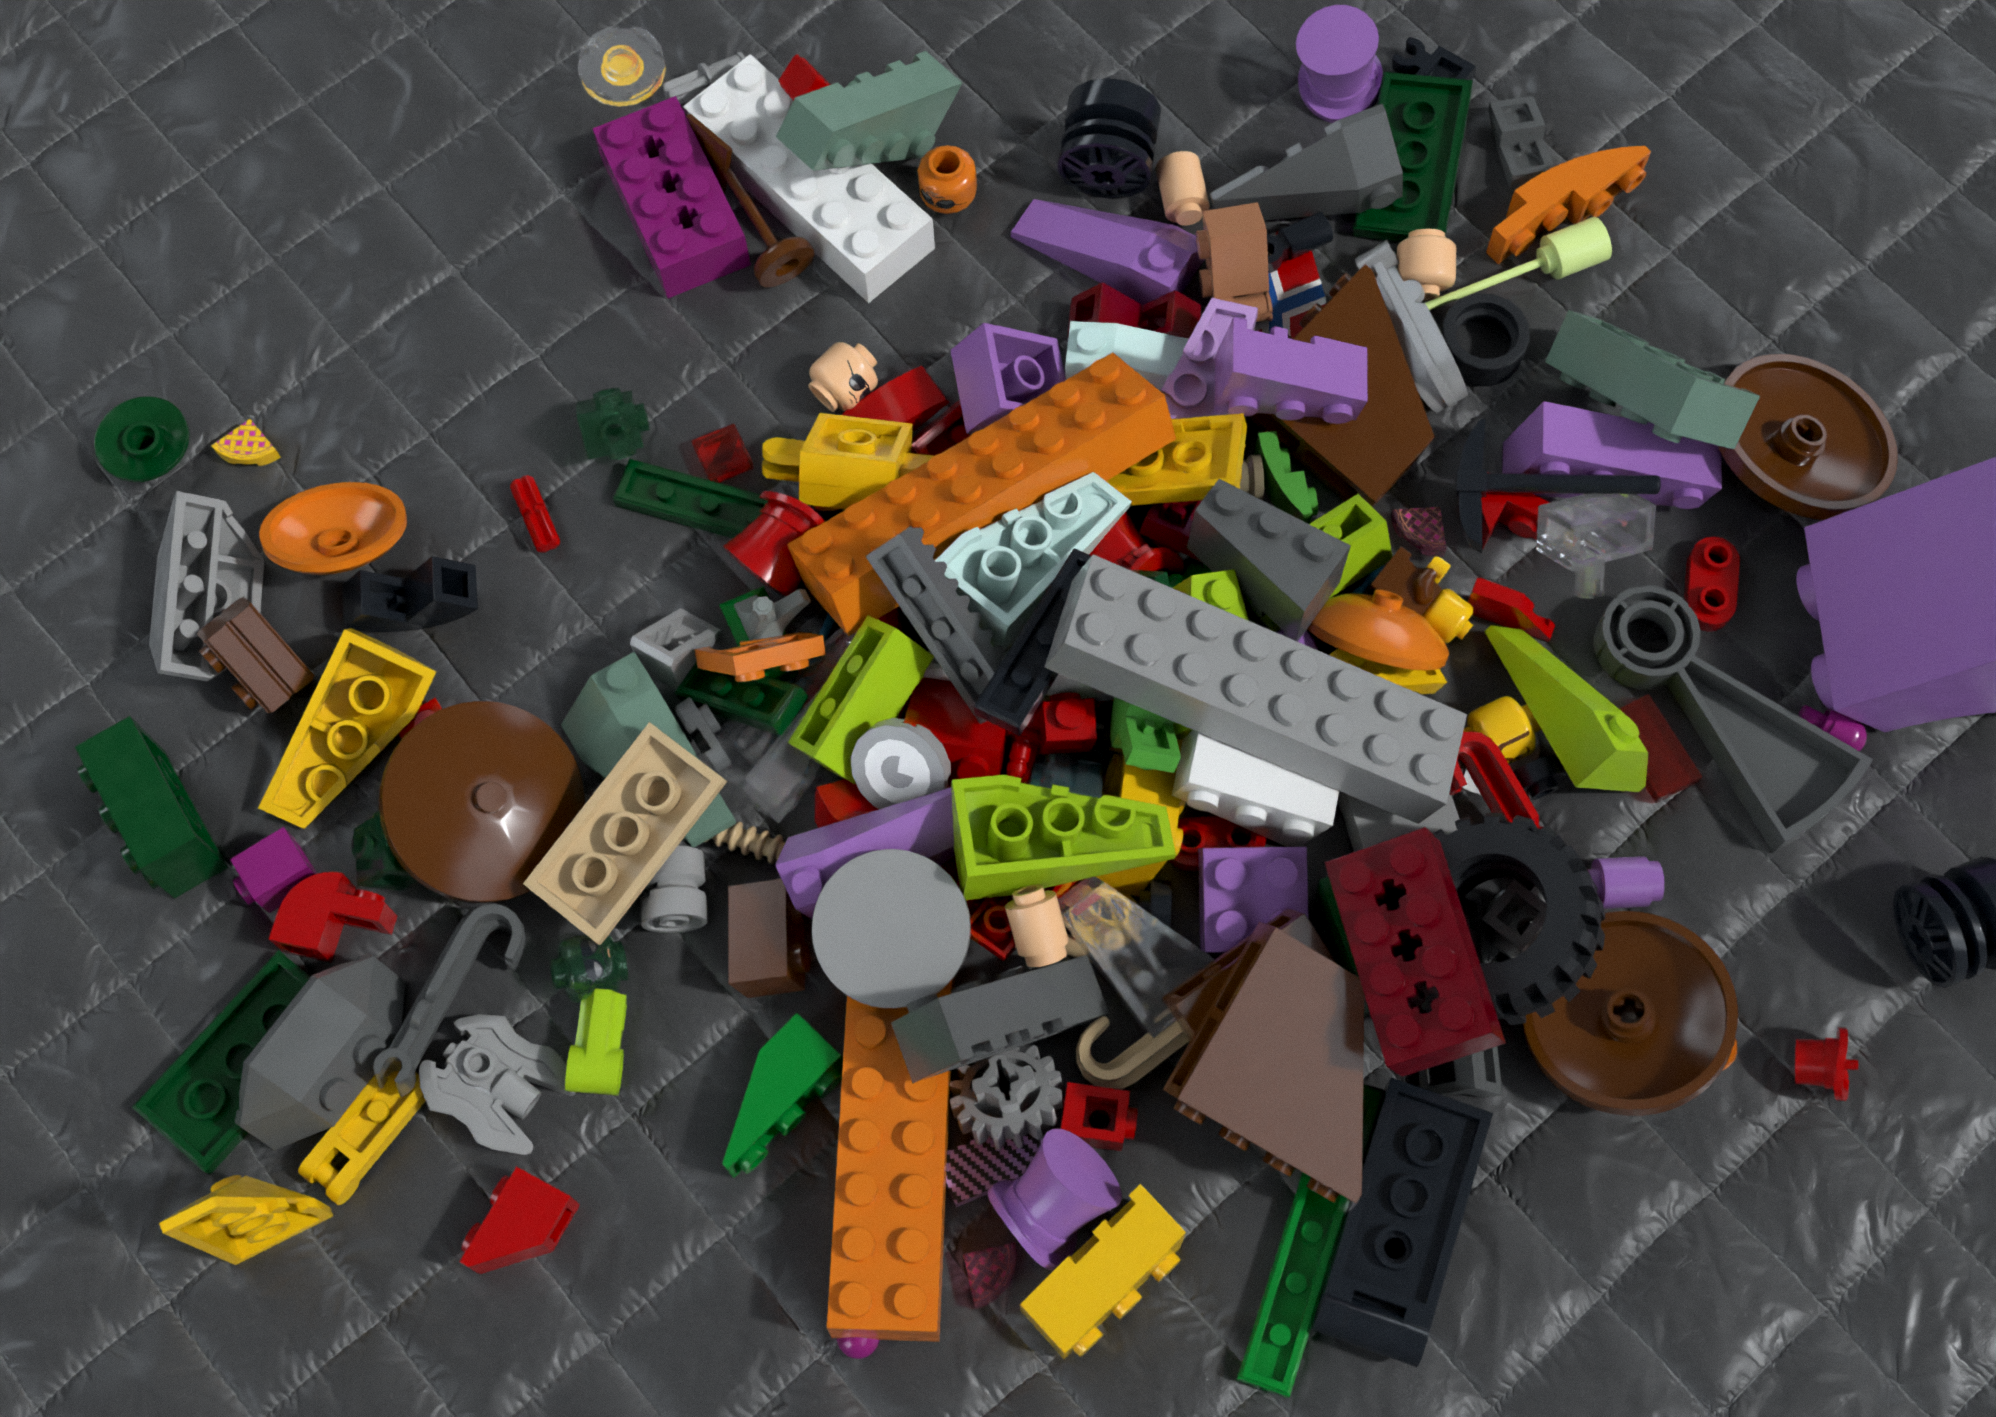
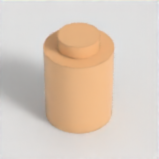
(1182, 187)

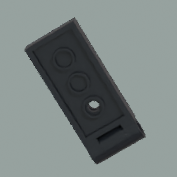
(1412, 1195)

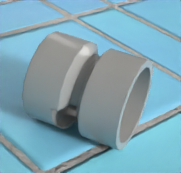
(673, 894)

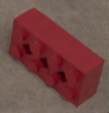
(1445, 963)

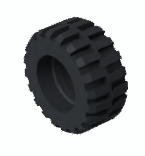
(1572, 915)

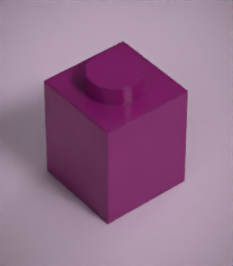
(271, 869)

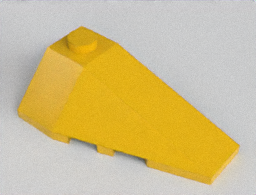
(351, 717)

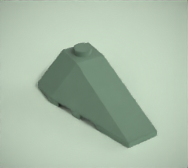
(613, 714)

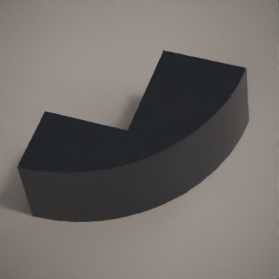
(426, 598)

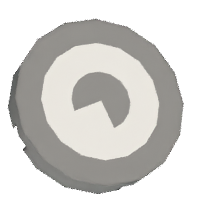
(898, 763)

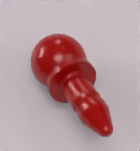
(1021, 746)

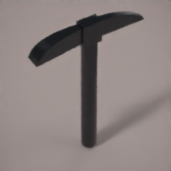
(1475, 482)

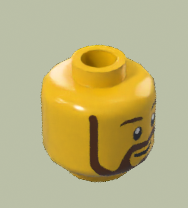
(1508, 725)

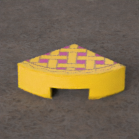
(246, 446)

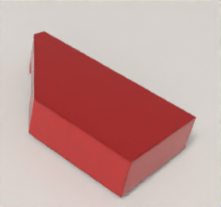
(1508, 609)

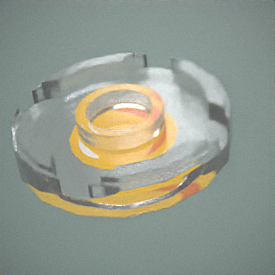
(621, 65)

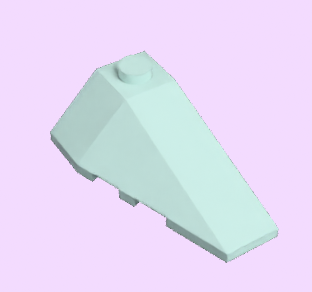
(1146, 351)
(1018, 557)

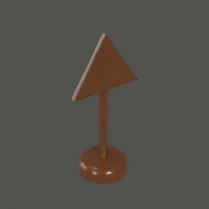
(782, 258)

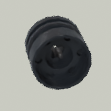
(1109, 138)
(1950, 922)

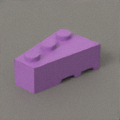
(1289, 376)

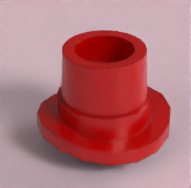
(1825, 1063)

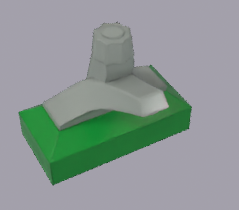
(758, 617)

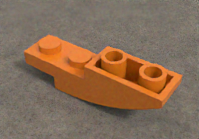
(1567, 190)

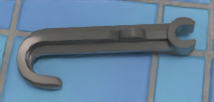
(442, 987)

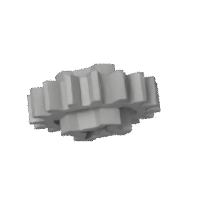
(1033, 1092)

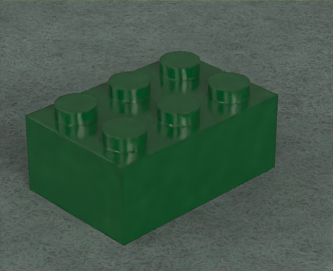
(149, 808)

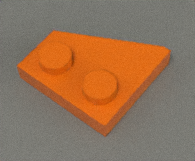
(755, 655)

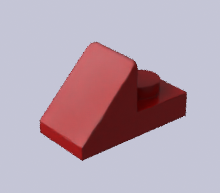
(1515, 510)

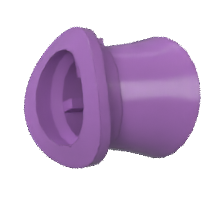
(1339, 62)
(1056, 1197)

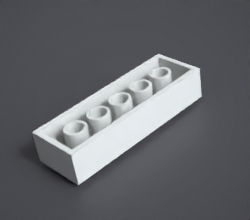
(847, 214)

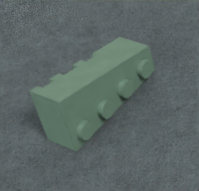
(1649, 383)

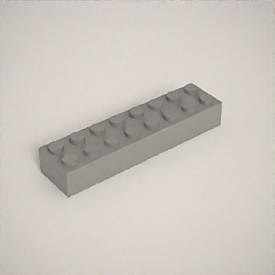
(1256, 690)

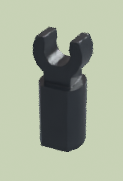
(1298, 239)

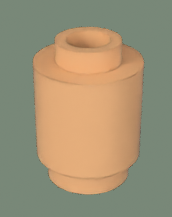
(1037, 925)

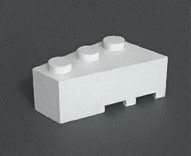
(1252, 791)

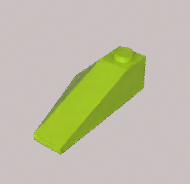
(1583, 727)
(1047, 836)

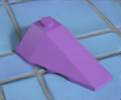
(1122, 251)
(914, 826)

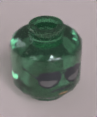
(588, 966)

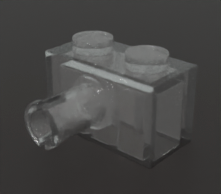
(1594, 530)

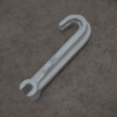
(1418, 334)

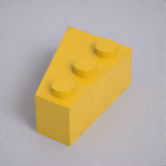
(1105, 1274)

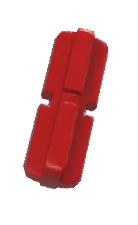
(535, 514)

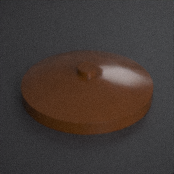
(1811, 439)
(478, 799)
(1645, 1024)

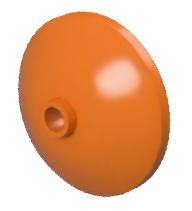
(333, 528)
(1380, 631)

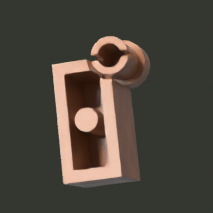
(1235, 257)

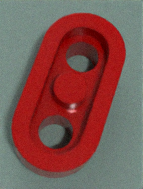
(1712, 580)
(1211, 833)

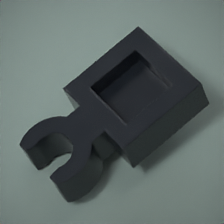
(1439, 64)

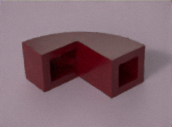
(1168, 314)

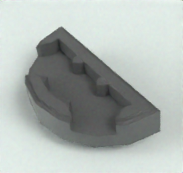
(701, 727)

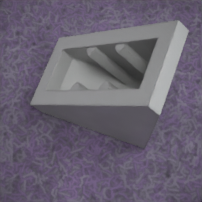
(669, 645)

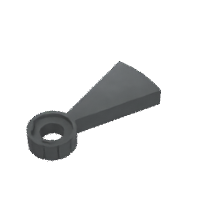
(1772, 758)

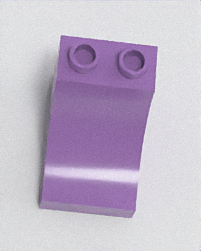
(1907, 603)

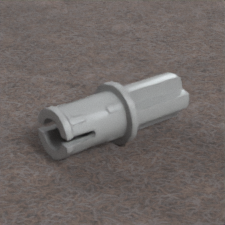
(693, 83)

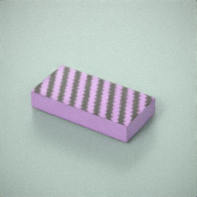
(976, 1168)

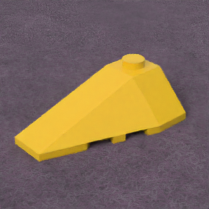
(244, 1218)

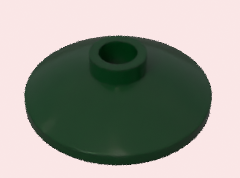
(133, 425)

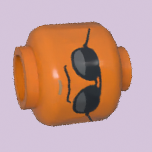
(947, 179)

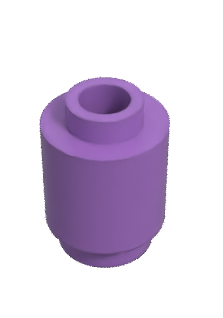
(1627, 881)

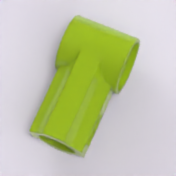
(597, 1056)

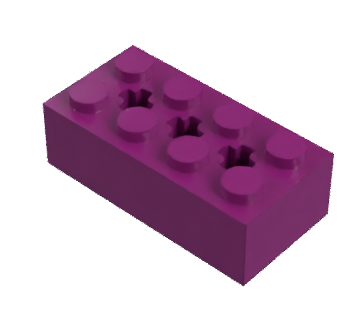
(672, 197)

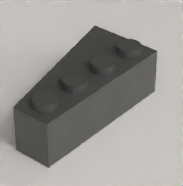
(997, 1016)

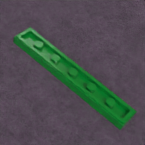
(1298, 1279)

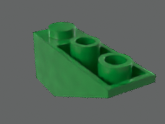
(784, 1080)

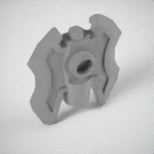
(489, 1077)

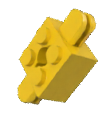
(842, 459)

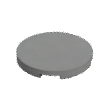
(891, 928)

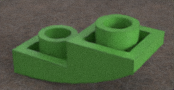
(1285, 488)

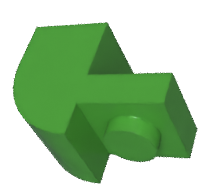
(1144, 737)

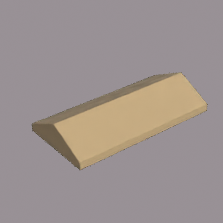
(624, 833)

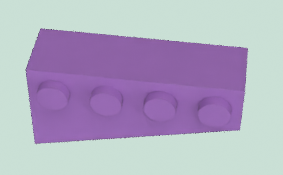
(1591, 442)

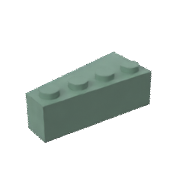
(872, 116)

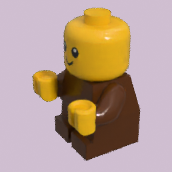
(1420, 592)

